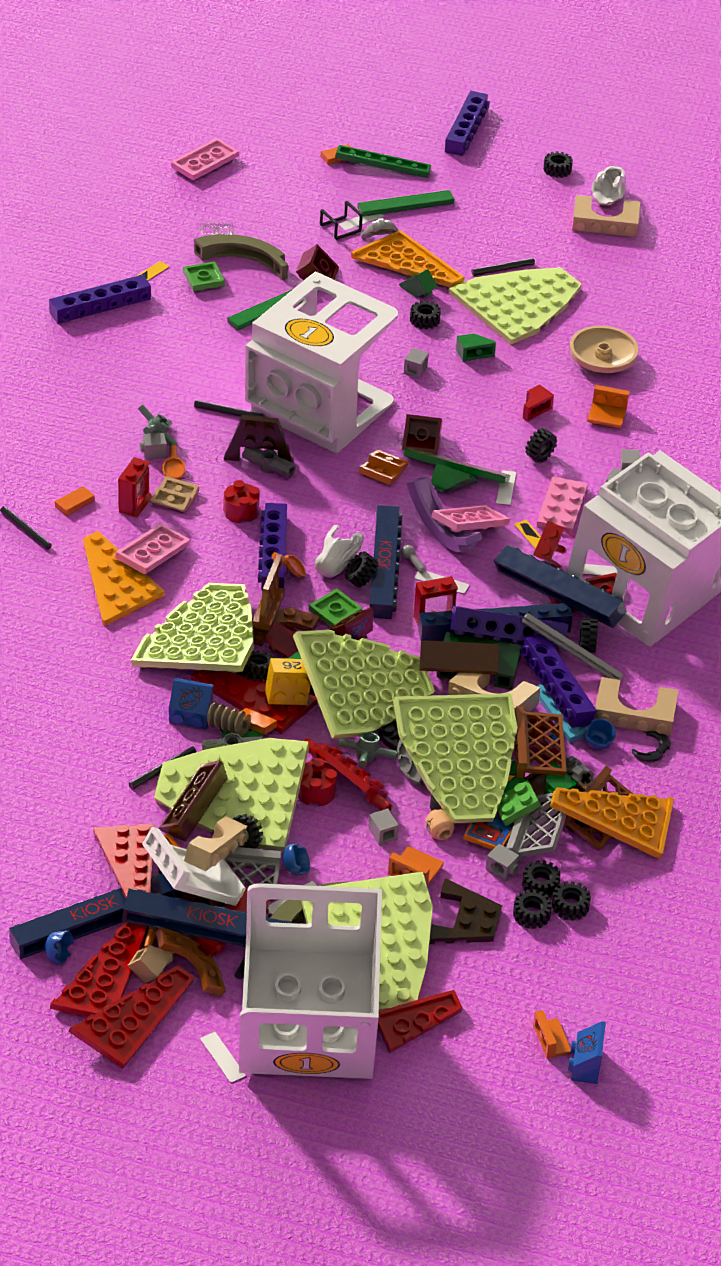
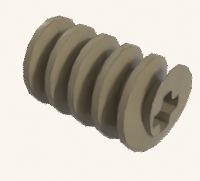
(228, 719)

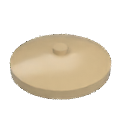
(603, 349)

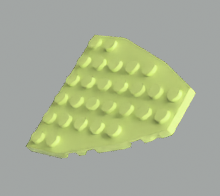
(518, 301)
(203, 634)
(358, 680)
(460, 749)
(260, 783)
(404, 932)

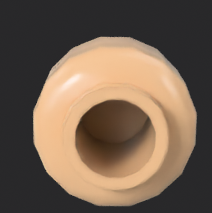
(439, 825)

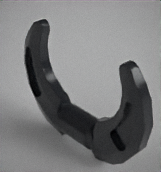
(664, 744)

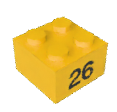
(287, 682)

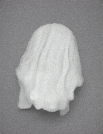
(609, 185)
(337, 553)

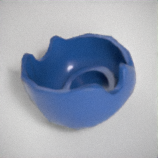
(599, 734)
(296, 859)
(57, 946)

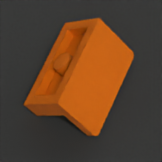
(550, 1035)

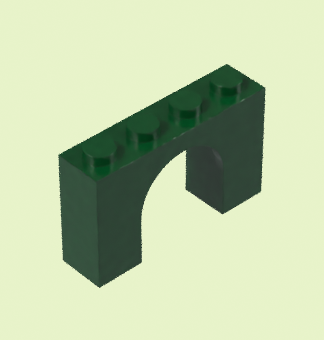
(508, 659)

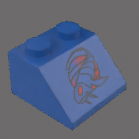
(190, 703)
(587, 1054)

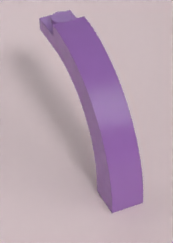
(426, 501)

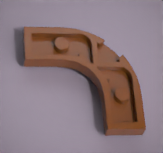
(290, 617)
(187, 947)

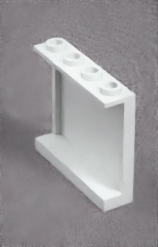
(216, 883)

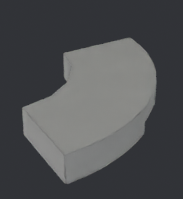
(407, 765)

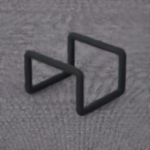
(347, 203)

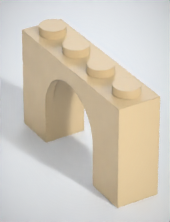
(588, 221)
(471, 683)
(657, 718)

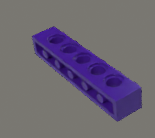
(467, 123)
(100, 299)
(272, 540)
(461, 615)
(558, 681)

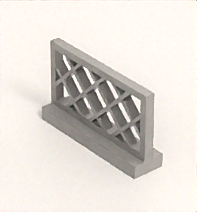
(523, 827)
(255, 858)

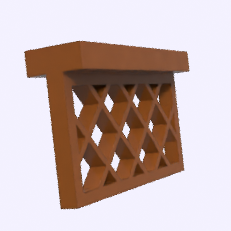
(271, 598)
(524, 742)
(599, 783)

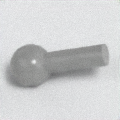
(408, 553)

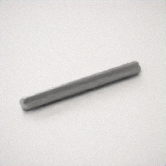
(571, 647)

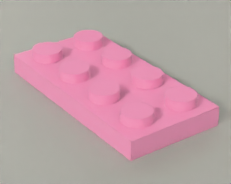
(205, 159)
(562, 503)
(470, 518)
(152, 548)

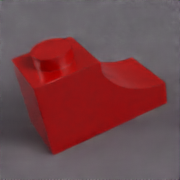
(537, 402)

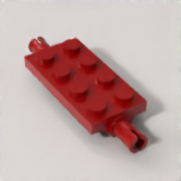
(373, 788)

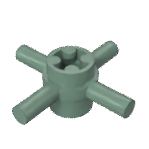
(157, 424)
(367, 748)

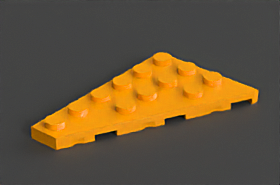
(406, 256)
(116, 585)
(631, 818)

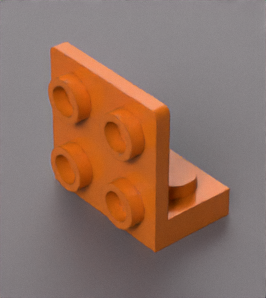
(608, 406)
(414, 861)

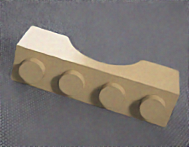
(209, 851)
(150, 962)

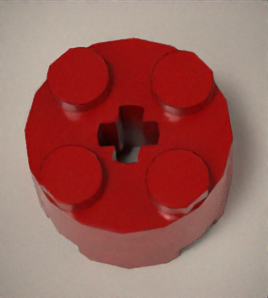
(241, 502)
(318, 783)

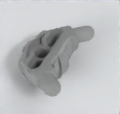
(379, 227)

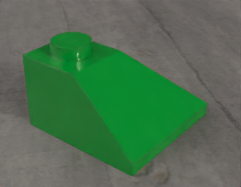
(450, 479)

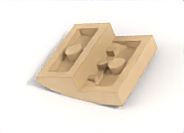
(175, 494)

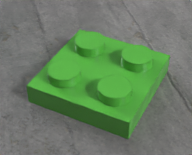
(203, 276)
(334, 607)
(518, 803)

